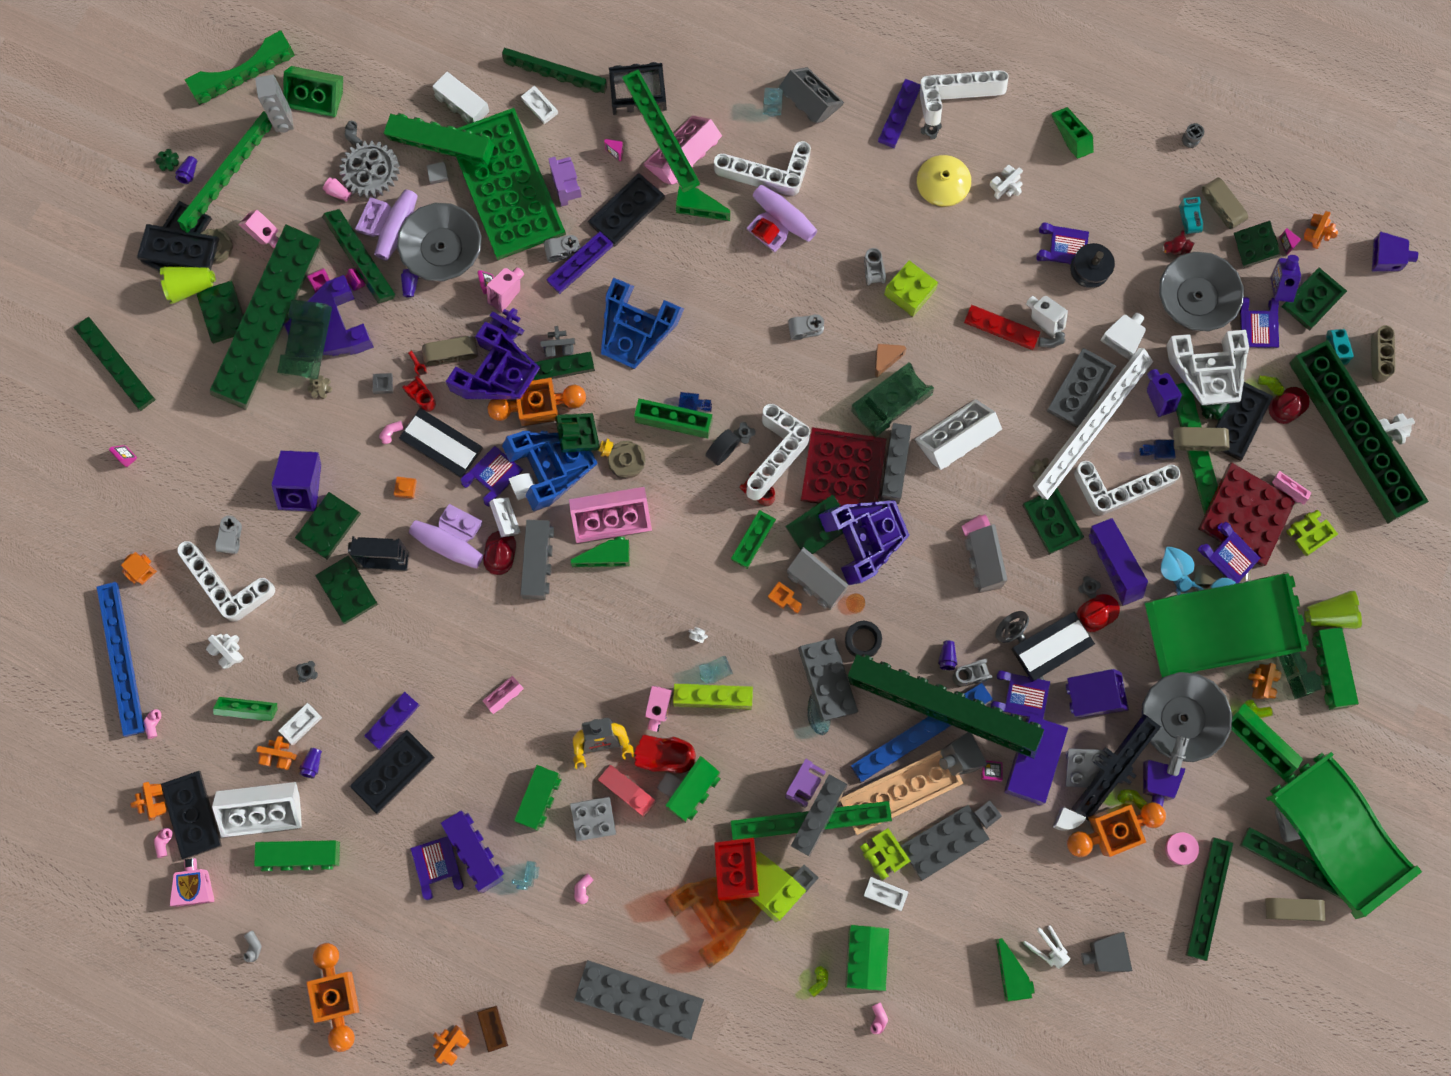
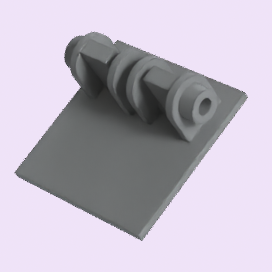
(1080, 766)
(593, 818)

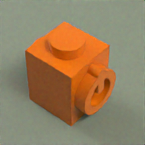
(137, 568)

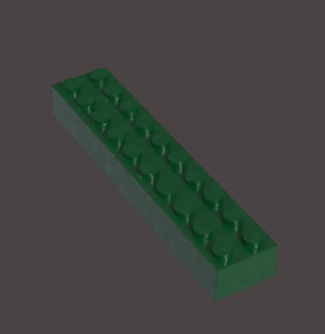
(265, 317)
(1358, 432)
(946, 706)

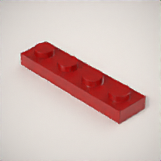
(1002, 327)

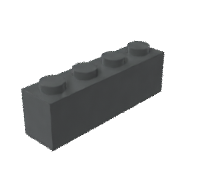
(896, 462)
(536, 559)
(819, 815)

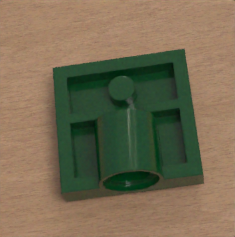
(1257, 244)
(577, 432)

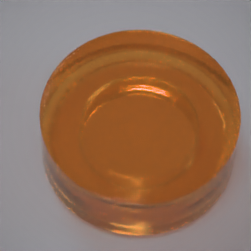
(855, 603)

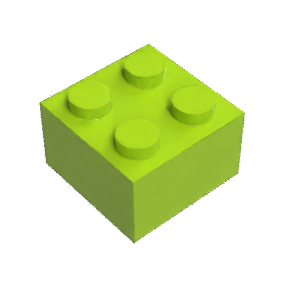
(911, 288)

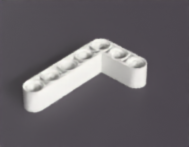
(959, 85)
(766, 172)
(786, 456)
(1124, 491)
(217, 587)

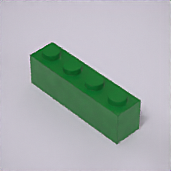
(673, 418)
(1335, 668)
(1265, 742)
(297, 854)

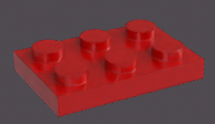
(736, 869)

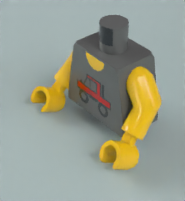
(598, 736)

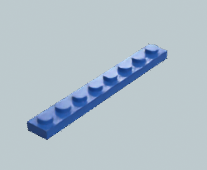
(120, 659)
(909, 740)

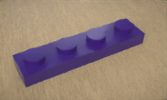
(899, 113)
(579, 262)

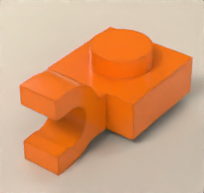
(783, 596)

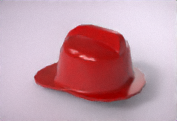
(1098, 612)

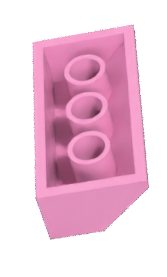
(694, 138)
(610, 514)

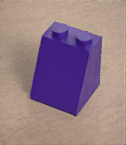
(297, 480)
(1097, 693)

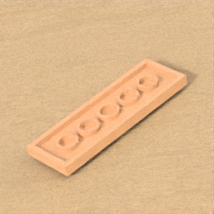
(905, 788)

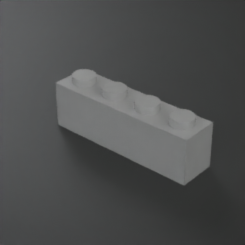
(274, 103)

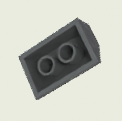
(810, 94)

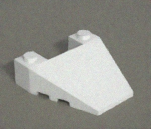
(1211, 376)

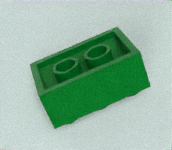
(312, 90)
(693, 790)
(867, 957)

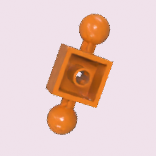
(545, 410)
(1127, 836)
(323, 1009)

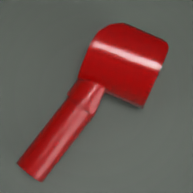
(417, 365)

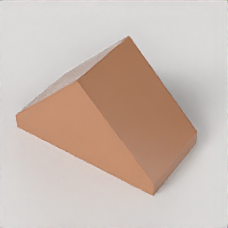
(886, 356)

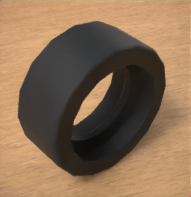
(722, 447)
(863, 625)

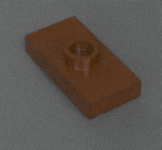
(492, 1029)

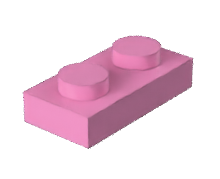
(1291, 487)
(503, 695)

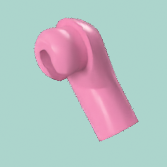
(389, 430)
(150, 722)
(161, 840)
(580, 889)
(880, 1020)

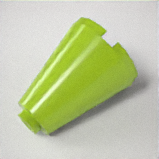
(185, 281)
(1336, 612)

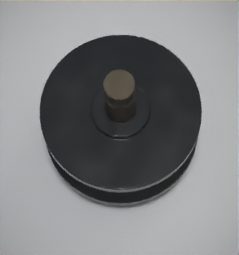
(1092, 265)

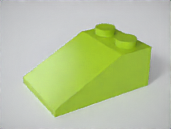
(776, 889)

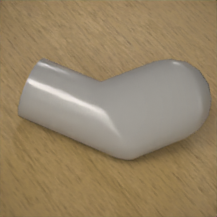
(254, 947)

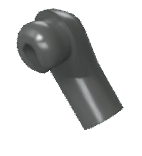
(351, 133)
(1052, 343)

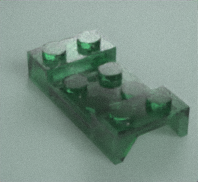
(305, 339)
(891, 399)
(1300, 681)

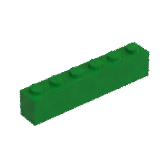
(439, 139)

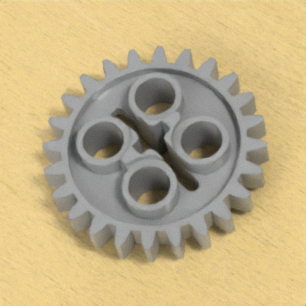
(363, 156)

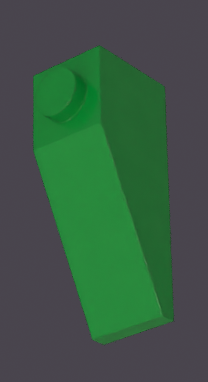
(1074, 132)
(700, 204)
(608, 554)
(1014, 978)

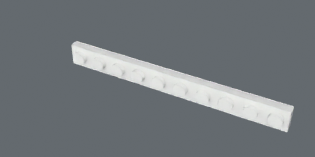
(1092, 423)

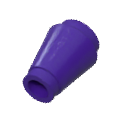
(186, 171)
(409, 283)
(948, 656)
(310, 764)

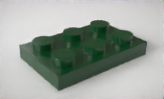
(1314, 298)
(220, 311)
(1053, 522)
(327, 525)
(808, 529)
(346, 589)

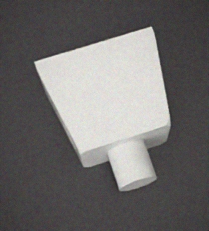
(1048, 315)
(1125, 335)

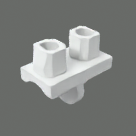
(1012, 176)
(1398, 429)
(227, 647)

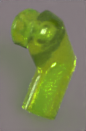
(1273, 384)
(1261, 712)
(1131, 795)
(821, 981)

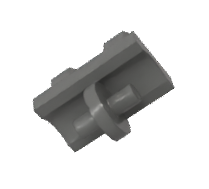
(549, 346)

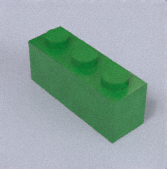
(538, 798)

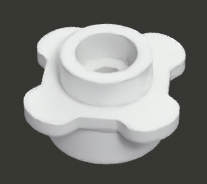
(697, 634)

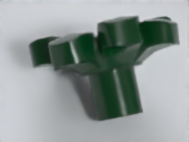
(167, 160)

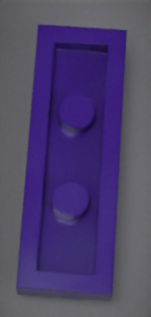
(392, 720)

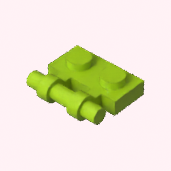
(1314, 538)
(889, 849)

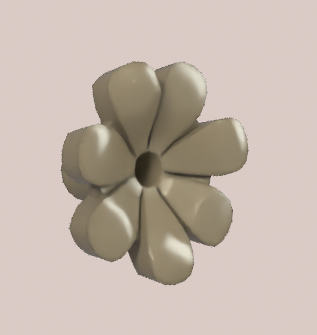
(319, 387)
(1039, 467)

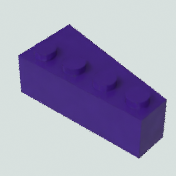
(1118, 561)
(472, 851)

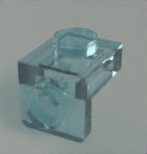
(772, 101)
(715, 670)
(531, 873)

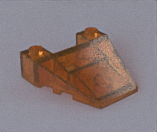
(723, 920)

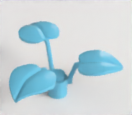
(1178, 565)

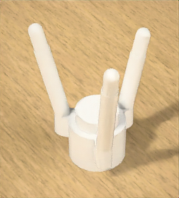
(1058, 955)

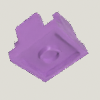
(564, 179)
(805, 783)

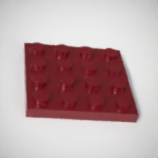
(843, 466)
(1251, 508)

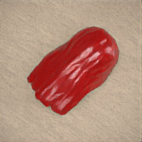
(664, 754)

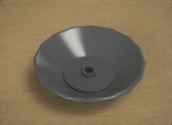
(437, 226)
(1212, 280)
(1202, 704)

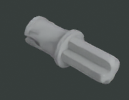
(1177, 755)

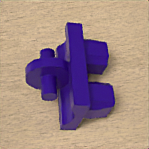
(512, 330)

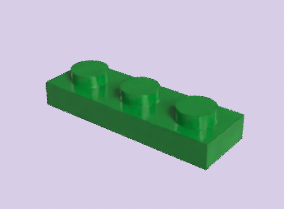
(753, 539)
(245, 709)

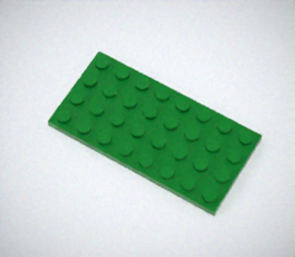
(510, 188)

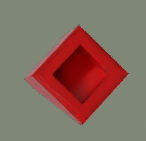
(765, 230)

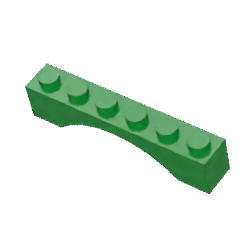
(272, 52)

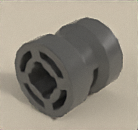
(1193, 135)

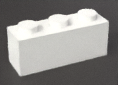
(460, 98)

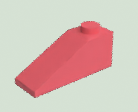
(627, 790)

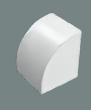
(521, 484)
(1068, 820)

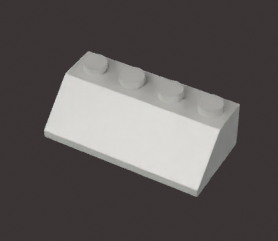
(959, 434)
(257, 809)

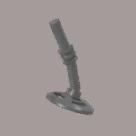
(1015, 628)

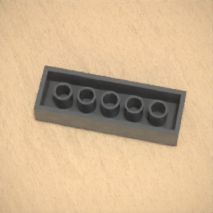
(639, 999)

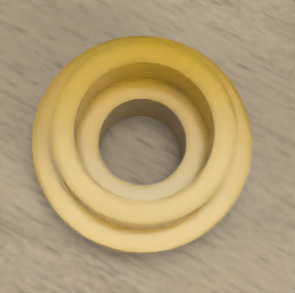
(605, 447)

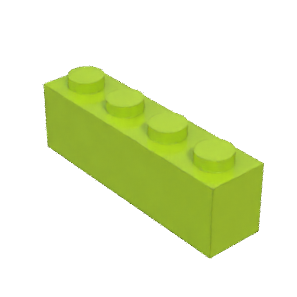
(713, 696)

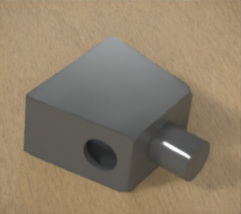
(962, 756)
(1109, 954)

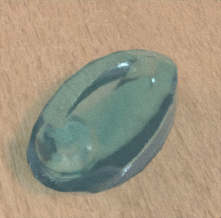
(813, 717)

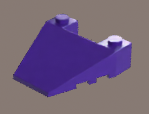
(338, 338)
(502, 374)
(871, 532)

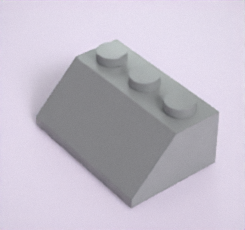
(986, 559)
(816, 579)

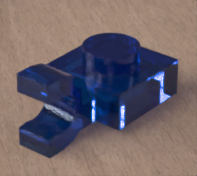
(692, 402)
(1161, 449)

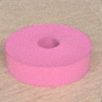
(1191, 848)

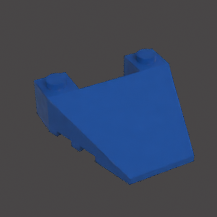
(631, 332)
(553, 468)

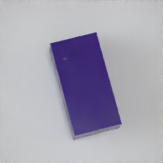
(1032, 777)

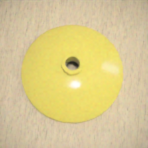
(943, 190)

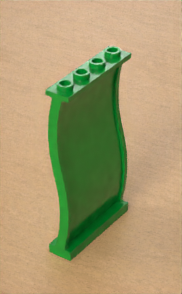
(1226, 625)
(1343, 835)

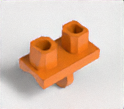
(1323, 229)
(1263, 680)
(266, 754)
(153, 810)
(444, 1052)

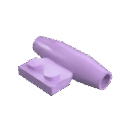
(783, 215)
(385, 222)
(451, 536)

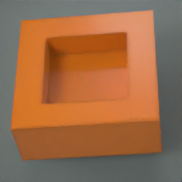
(405, 487)

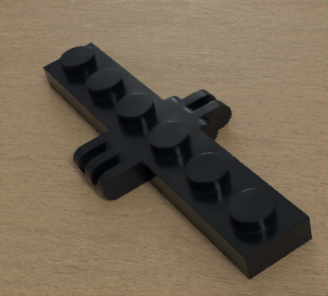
(1116, 767)

